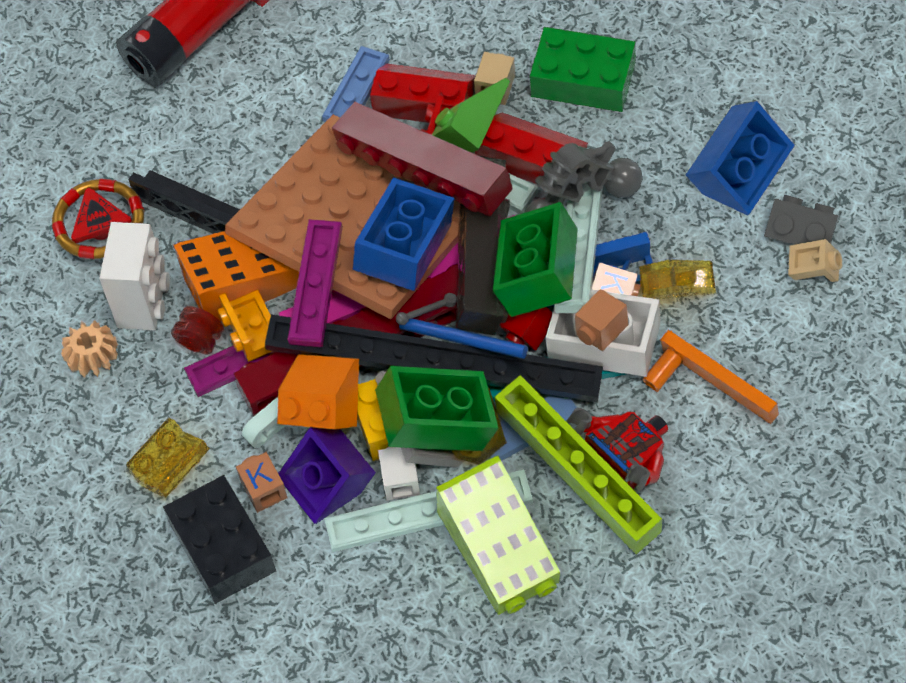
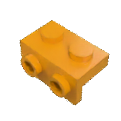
(249, 323)

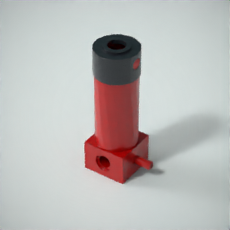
(172, 33)

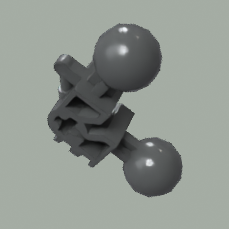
(580, 165)

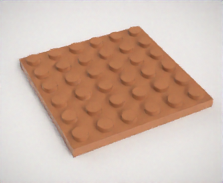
(327, 186)

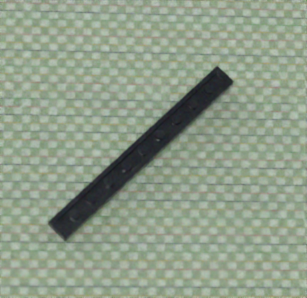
(390, 349)

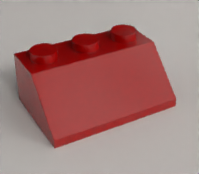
(408, 90)
(523, 145)

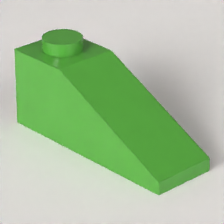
(470, 120)

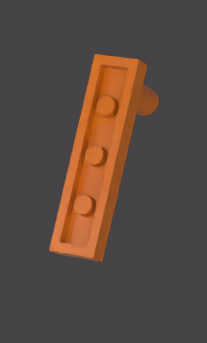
(681, 352)

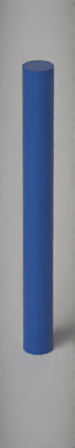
(465, 338)

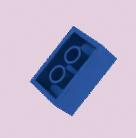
(403, 234)

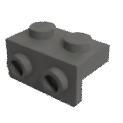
(800, 224)

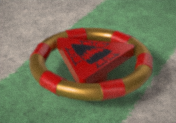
(94, 215)

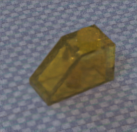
(677, 279)

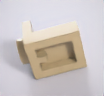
(814, 260)

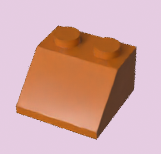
(320, 392)

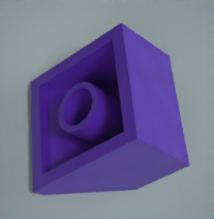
(325, 472)

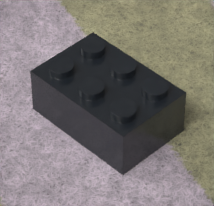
(219, 539)

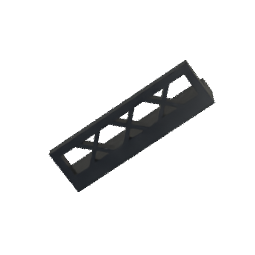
(182, 201)

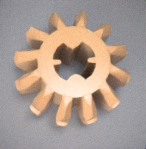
(101, 349)

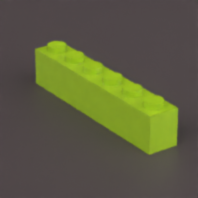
(578, 464)

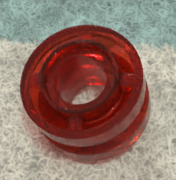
(197, 330)

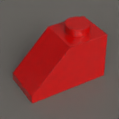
(528, 327)

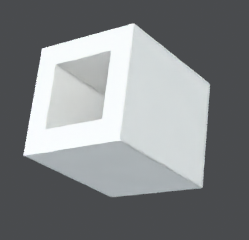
(398, 476)

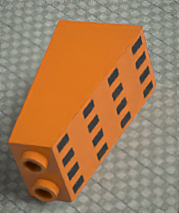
(227, 266)

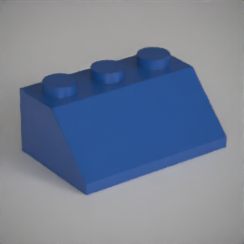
(741, 158)

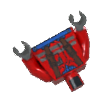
(625, 444)

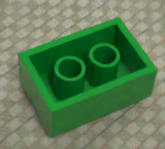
(583, 69)
(535, 259)
(436, 408)

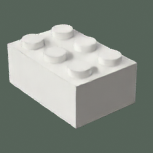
(134, 276)
(626, 354)

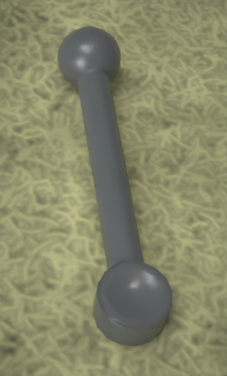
(449, 300)

